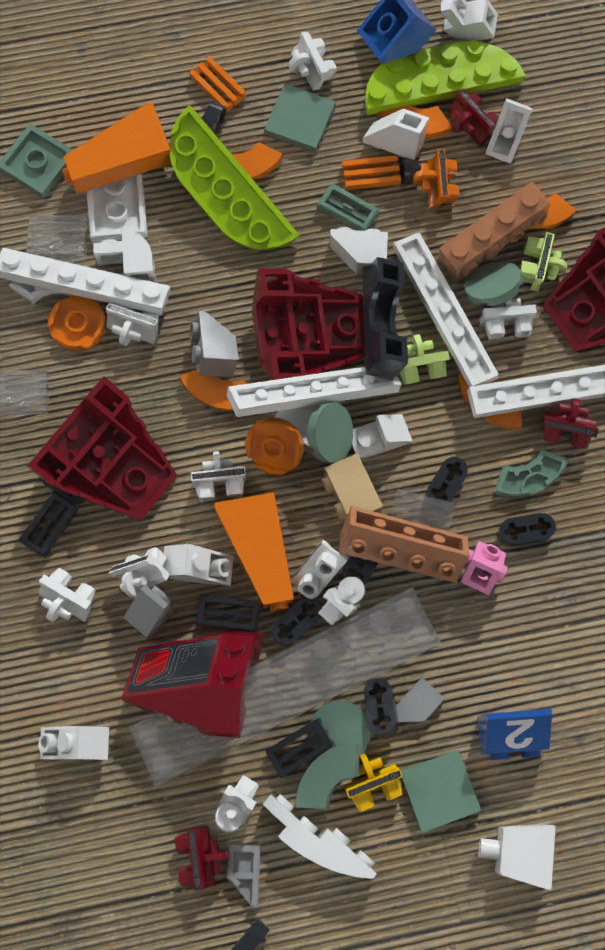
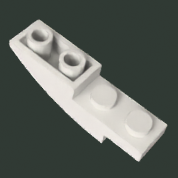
(328, 850)

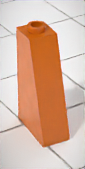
(119, 152)
(257, 539)

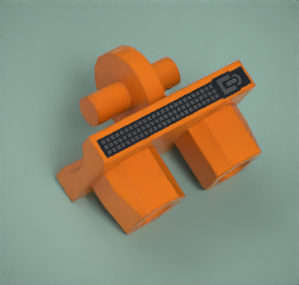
(435, 177)

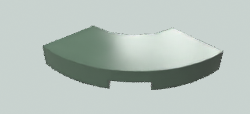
(530, 478)
(325, 775)

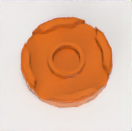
(77, 323)
(274, 445)

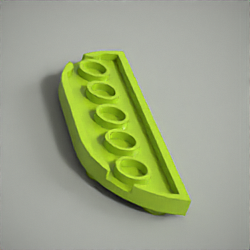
(440, 75)
(225, 187)

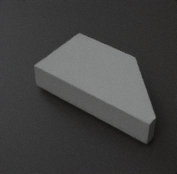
(418, 703)
(244, 871)

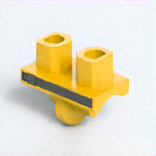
(360, 788)

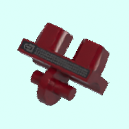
(471, 117)
(570, 419)
(204, 858)

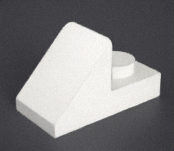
(508, 131)
(380, 436)

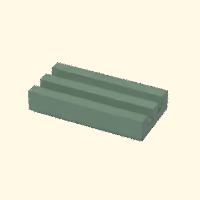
(342, 217)

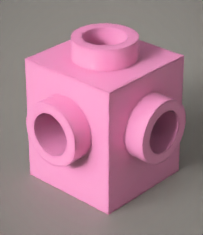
(484, 567)

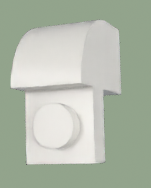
(469, 19)
(131, 252)

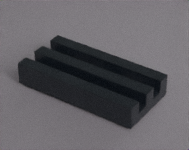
(57, 532)
(200, 622)
(322, 734)

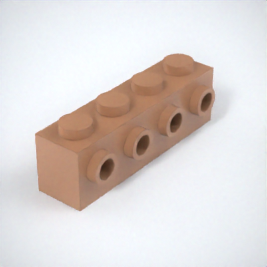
(494, 231)
(404, 544)

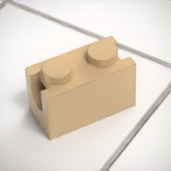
(350, 486)

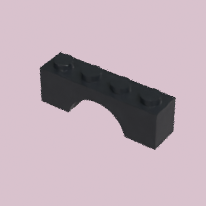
(384, 350)

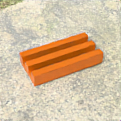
(204, 68)
(370, 168)

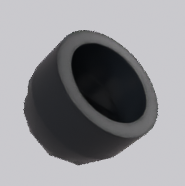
(407, 170)

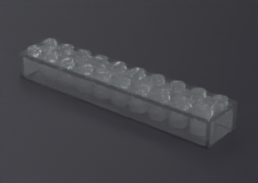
(297, 683)

